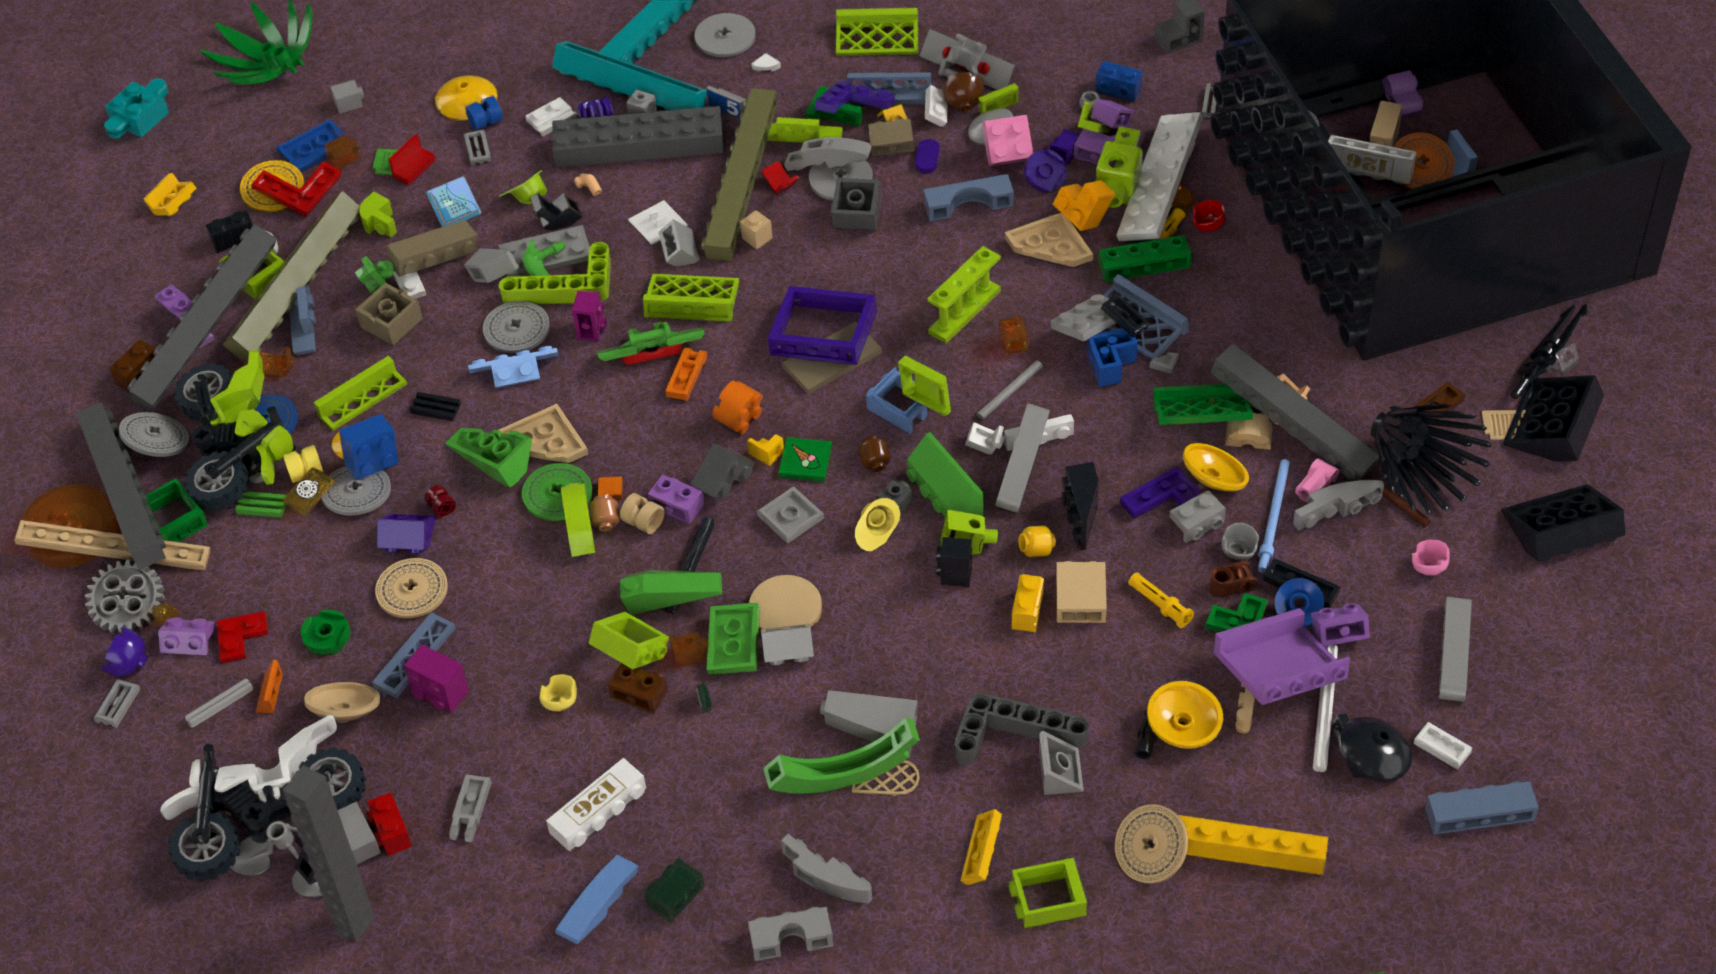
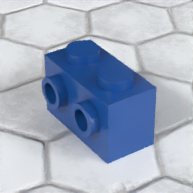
(1119, 81)

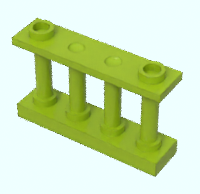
(969, 304)

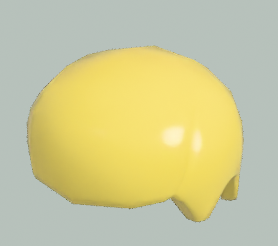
(559, 693)

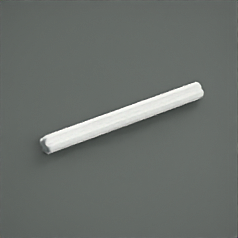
(1324, 721)

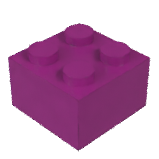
(436, 678)

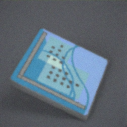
(453, 202)

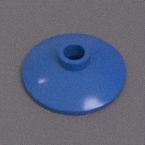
(1303, 589)

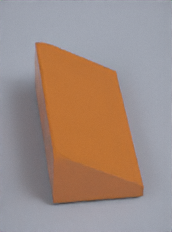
(269, 689)

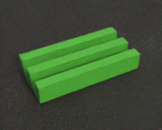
(261, 500)

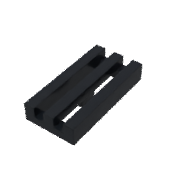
(1123, 318)
(436, 403)

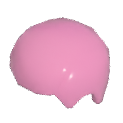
(1431, 557)

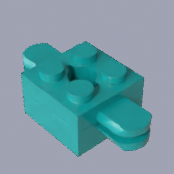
(137, 109)

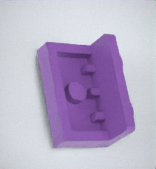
(174, 300)
(185, 636)

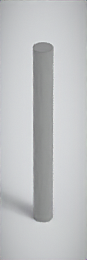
(1009, 390)

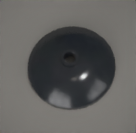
(1375, 749)

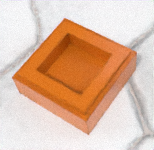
(611, 486)

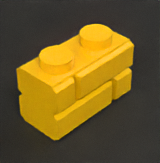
(1027, 603)

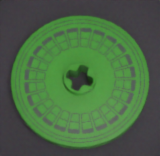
(539, 487)

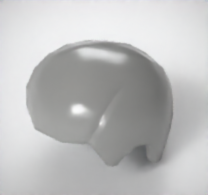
(1240, 536)

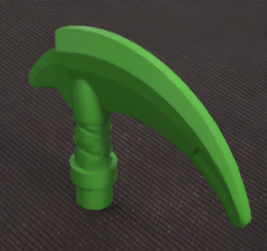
(533, 257)

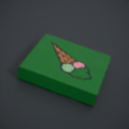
(805, 459)

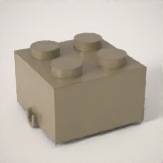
(389, 314)

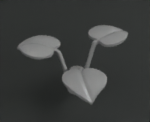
(255, 859)

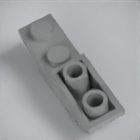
(832, 150)
(1343, 497)
(829, 877)

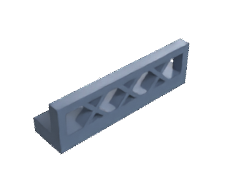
(904, 94)
(394, 670)

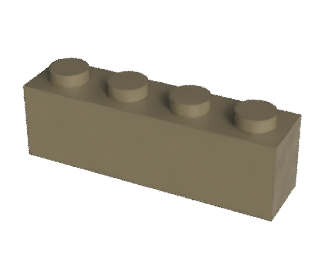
(432, 248)

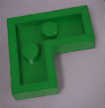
(1250, 610)

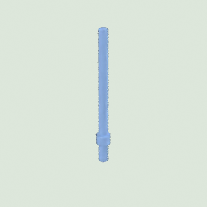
(1266, 549)

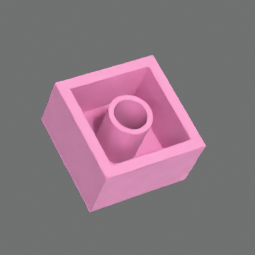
(1007, 140)

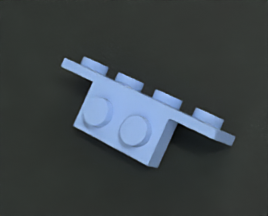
(514, 369)

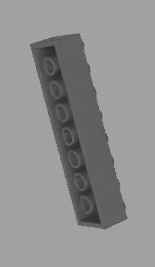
(637, 136)

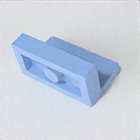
(1463, 155)

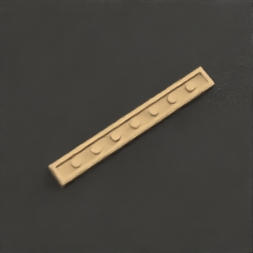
(104, 544)

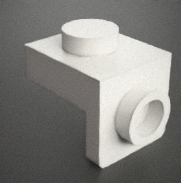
(985, 439)

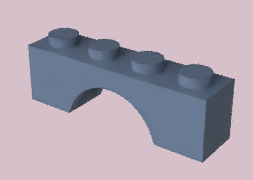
(992, 191)

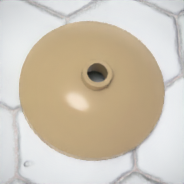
(342, 700)

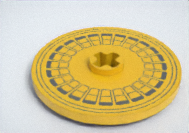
(278, 168)

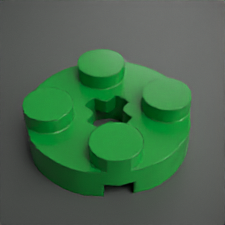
(329, 643)

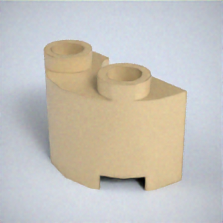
(1253, 432)

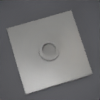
(790, 514)

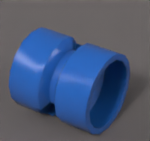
(486, 112)

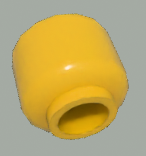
(1036, 541)

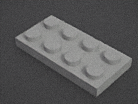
(575, 242)

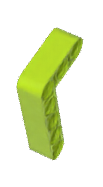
(561, 288)

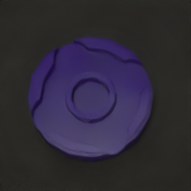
(1045, 170)

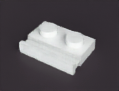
(542, 118)

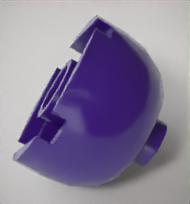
(125, 654)

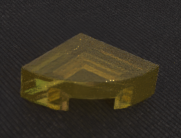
(164, 612)

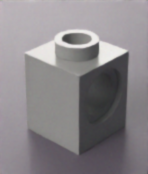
(641, 102)

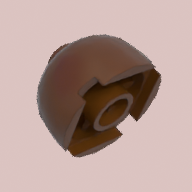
(963, 90)

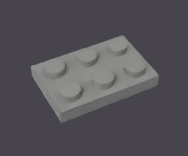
(1084, 319)

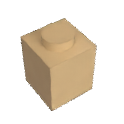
(756, 229)

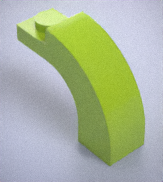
(577, 519)

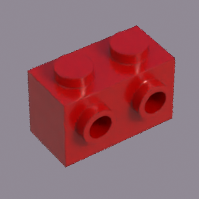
(389, 823)

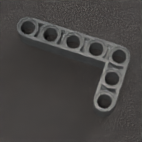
(1015, 722)

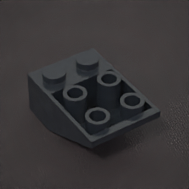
(1081, 497)

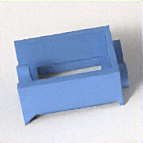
(888, 411)

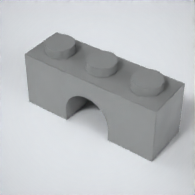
(810, 925)

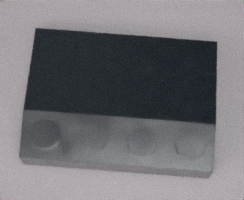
(1556, 417)
(1565, 522)

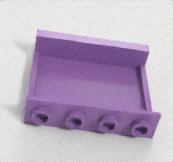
(1278, 657)

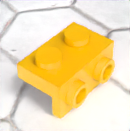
(168, 195)

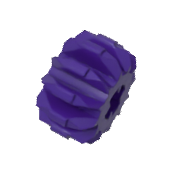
(595, 108)

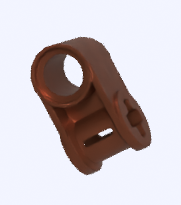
(1232, 579)

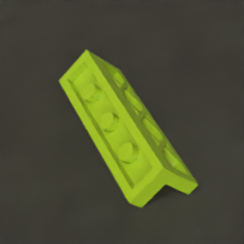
(356, 391)

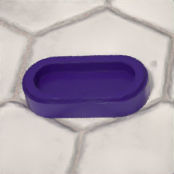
(927, 156)

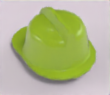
(529, 189)

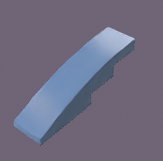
(596, 899)

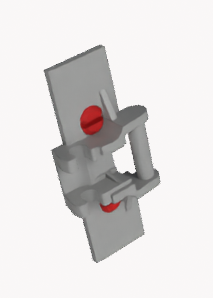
(967, 55)

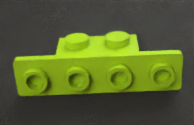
(801, 130)

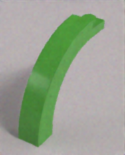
(844, 770)

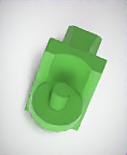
(376, 274)

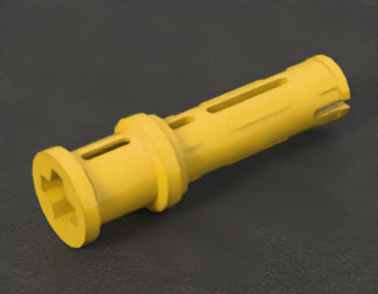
(1168, 605)

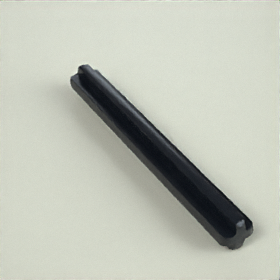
(695, 552)

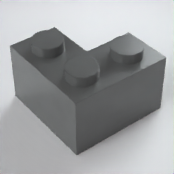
(1184, 28)
(720, 470)

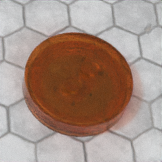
(74, 507)

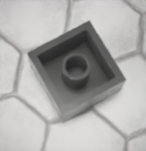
(856, 203)

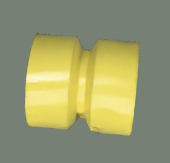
(301, 463)

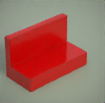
(410, 161)

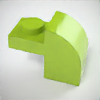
(376, 214)

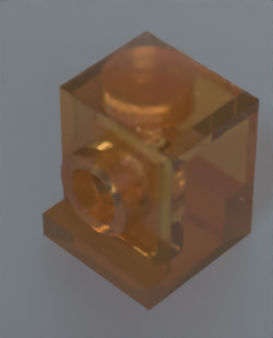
(688, 649)

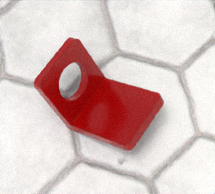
(778, 178)

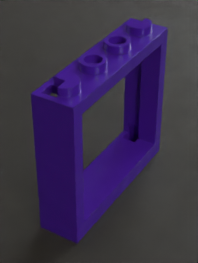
(818, 348)

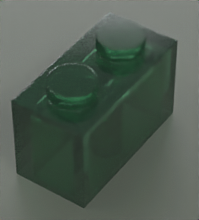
(674, 890)

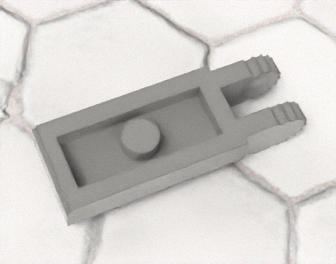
(470, 806)

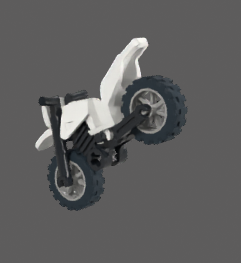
(252, 798)

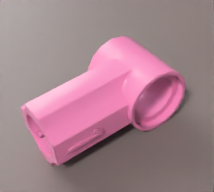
(1318, 477)

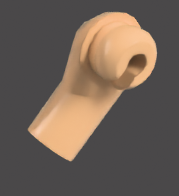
(588, 181)

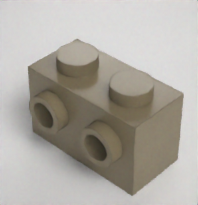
(891, 137)

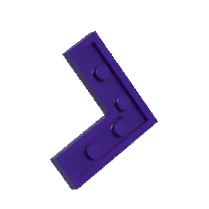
(842, 91)
(1168, 485)

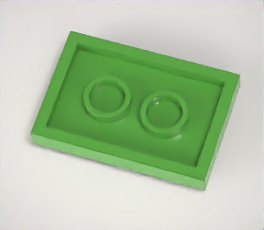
(733, 638)

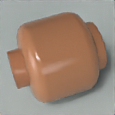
(604, 512)

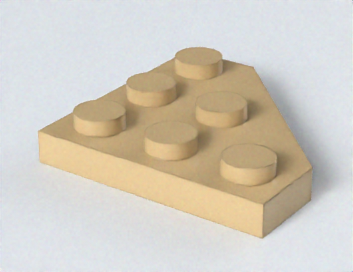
(1050, 240)
(551, 435)

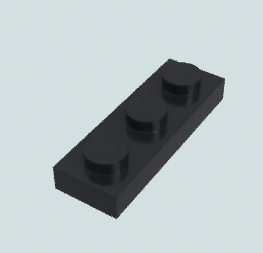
(1281, 572)

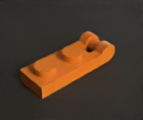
(686, 374)

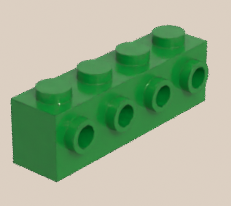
(1145, 258)

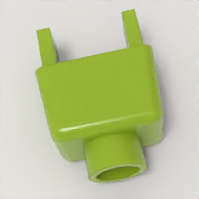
(1123, 177)

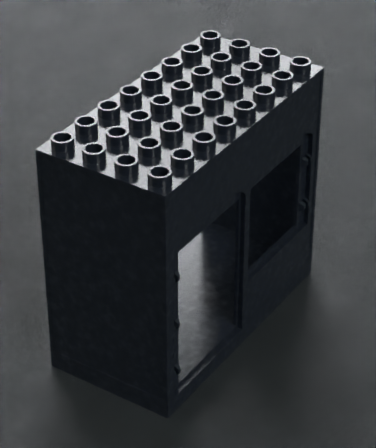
(1567, 218)

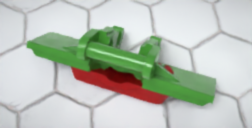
(664, 340)

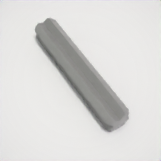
(218, 703)

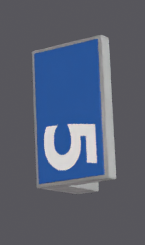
(727, 101)

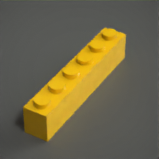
(1255, 845)

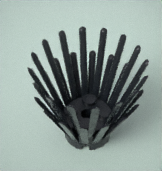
(1407, 437)

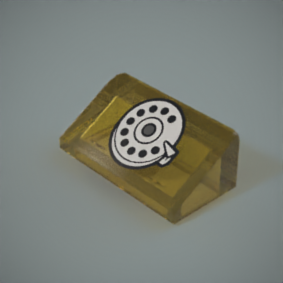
(308, 491)

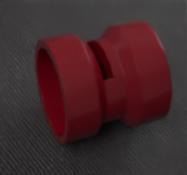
(438, 499)

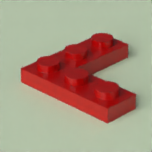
(299, 200)

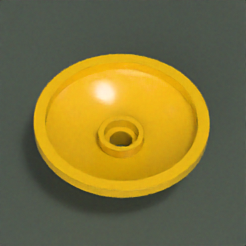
(461, 92)
(1215, 467)
(1188, 704)

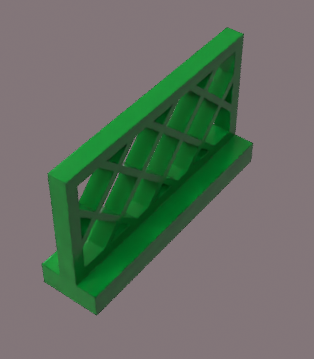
(1191, 399)

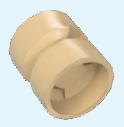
(641, 513)

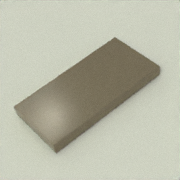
(815, 374)

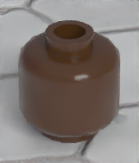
(874, 453)

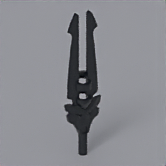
(1538, 365)

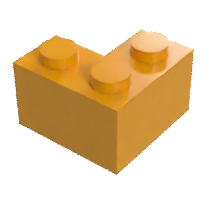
(1084, 205)

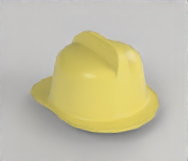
(876, 523)

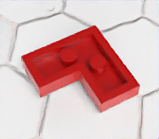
(234, 631)

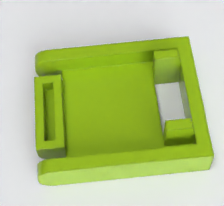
(930, 386)

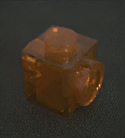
(1013, 335)

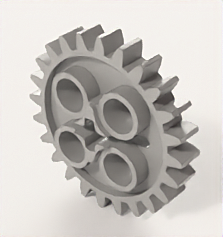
(124, 597)

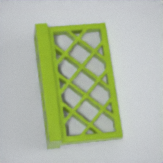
(876, 19)
(690, 306)

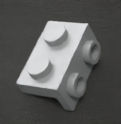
(1198, 516)

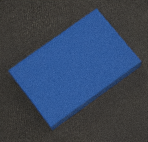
(308, 147)

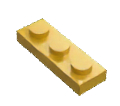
(981, 847)

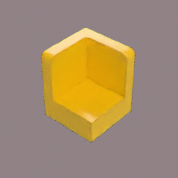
(766, 450)

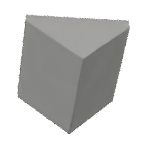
(1059, 765)

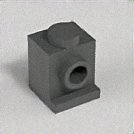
(898, 492)

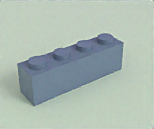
(1481, 807)

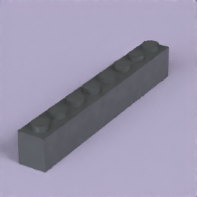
(1294, 414)

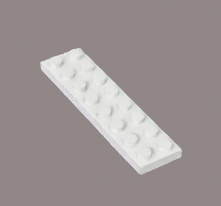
(1160, 177)

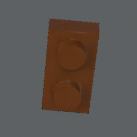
(1444, 395)

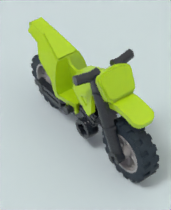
(230, 431)

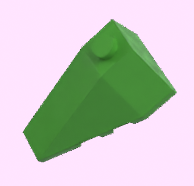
(495, 453)
(665, 588)

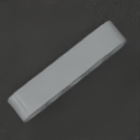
(1022, 458)
(1455, 649)

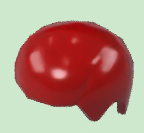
(1208, 215)

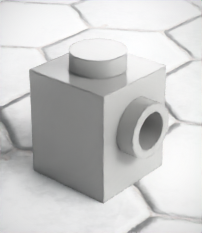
(347, 96)

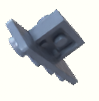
(302, 322)

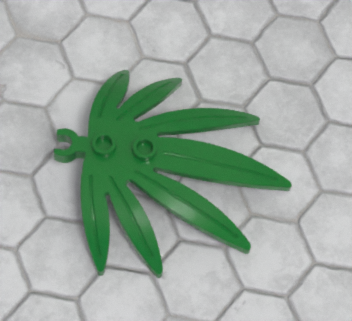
(272, 56)

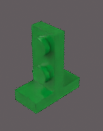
(846, 114)

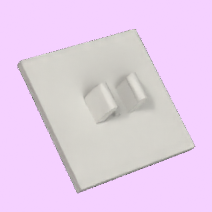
(653, 220)

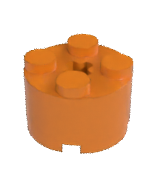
(738, 406)

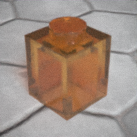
(342, 151)

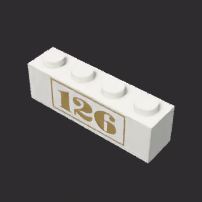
(1374, 159)
(596, 804)

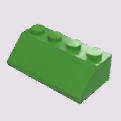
(943, 479)

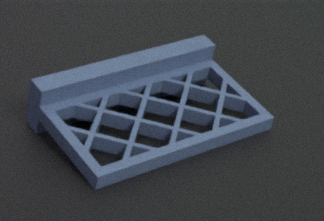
(1152, 308)

